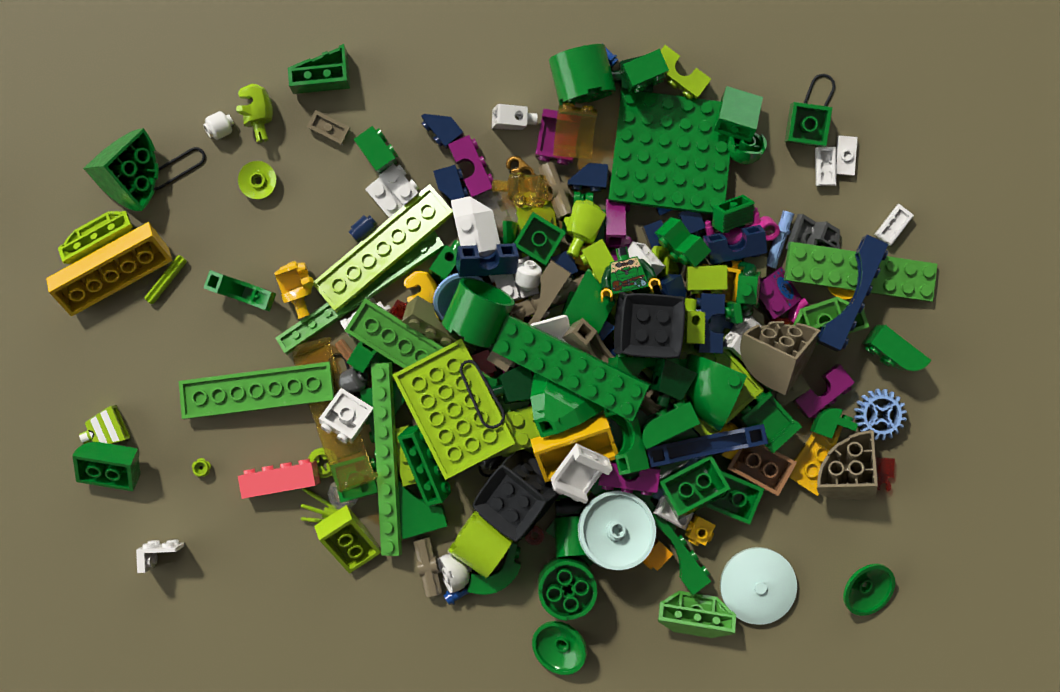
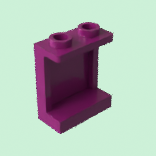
(546, 139)

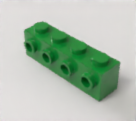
(423, 466)

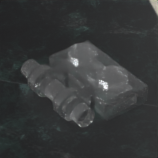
(489, 200)

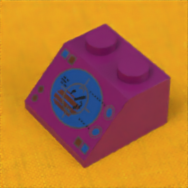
(777, 295)

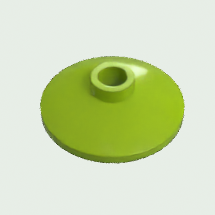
(250, 173)

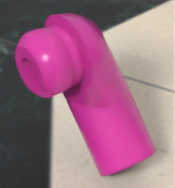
(795, 309)

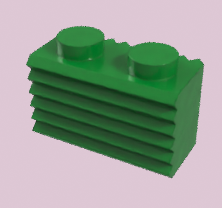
(733, 213)

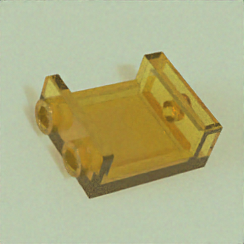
(574, 131)

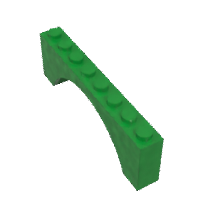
(414, 514)

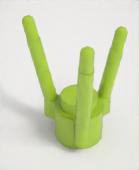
(325, 513)

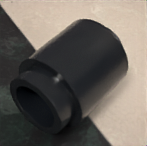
(568, 507)

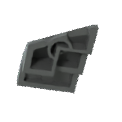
(814, 233)

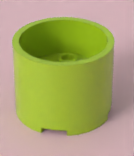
(480, 545)

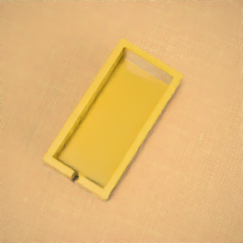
(553, 449)

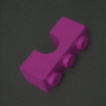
(465, 150)
(837, 382)
(646, 480)

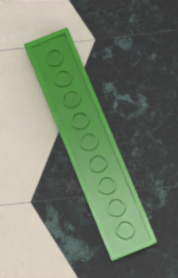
(398, 341)

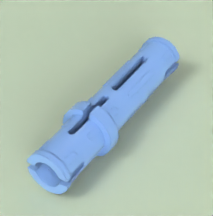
(778, 243)

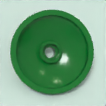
(869, 589)
(554, 653)

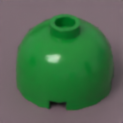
(746, 152)

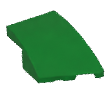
(588, 304)

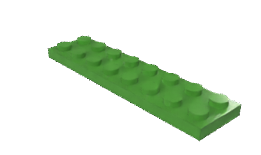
(839, 270)
(256, 390)

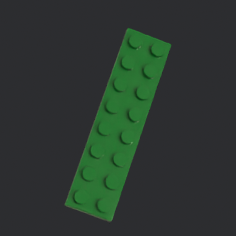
(571, 367)

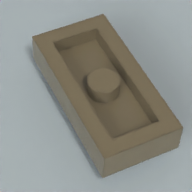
(328, 127)

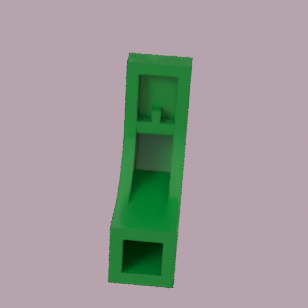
(239, 290)
(499, 579)

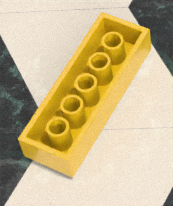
(109, 269)

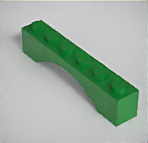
(689, 570)

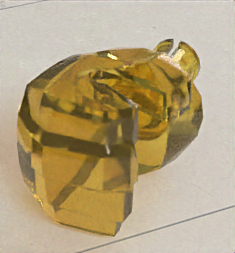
(524, 189)

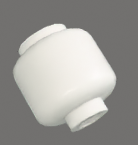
(218, 125)
(528, 275)

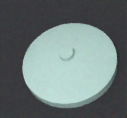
(616, 530)
(758, 585)

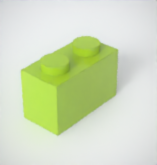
(706, 278)

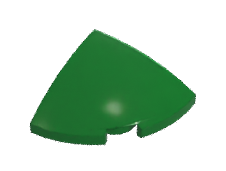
(510, 232)

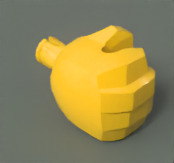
(295, 285)
(427, 285)

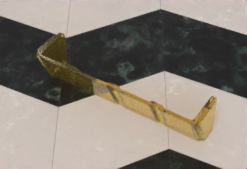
(346, 460)

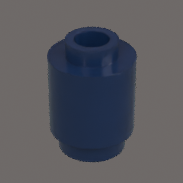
(362, 228)

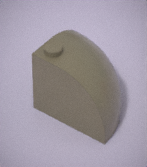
(778, 353)
(850, 469)

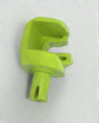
(258, 112)
(583, 225)

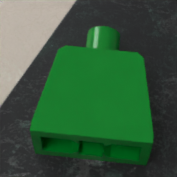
(441, 267)

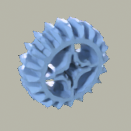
(891, 425)

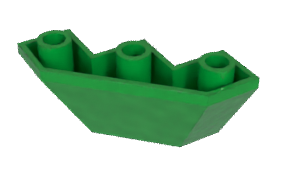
(558, 407)

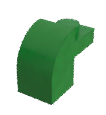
(827, 421)

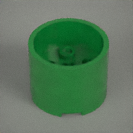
(582, 74)
(477, 311)
(561, 573)

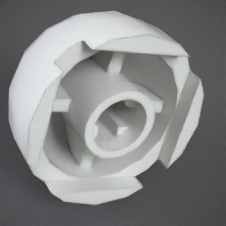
(454, 571)

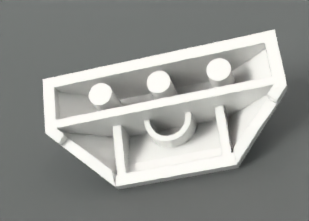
(475, 225)

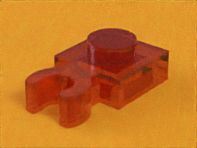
(884, 469)

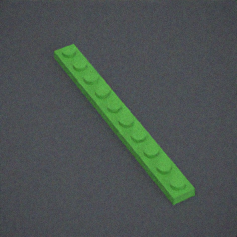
(326, 316)
(386, 459)

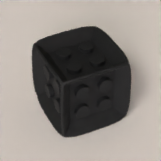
(649, 325)
(515, 496)

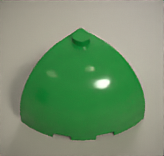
(127, 170)
(713, 390)

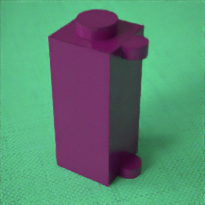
(616, 224)

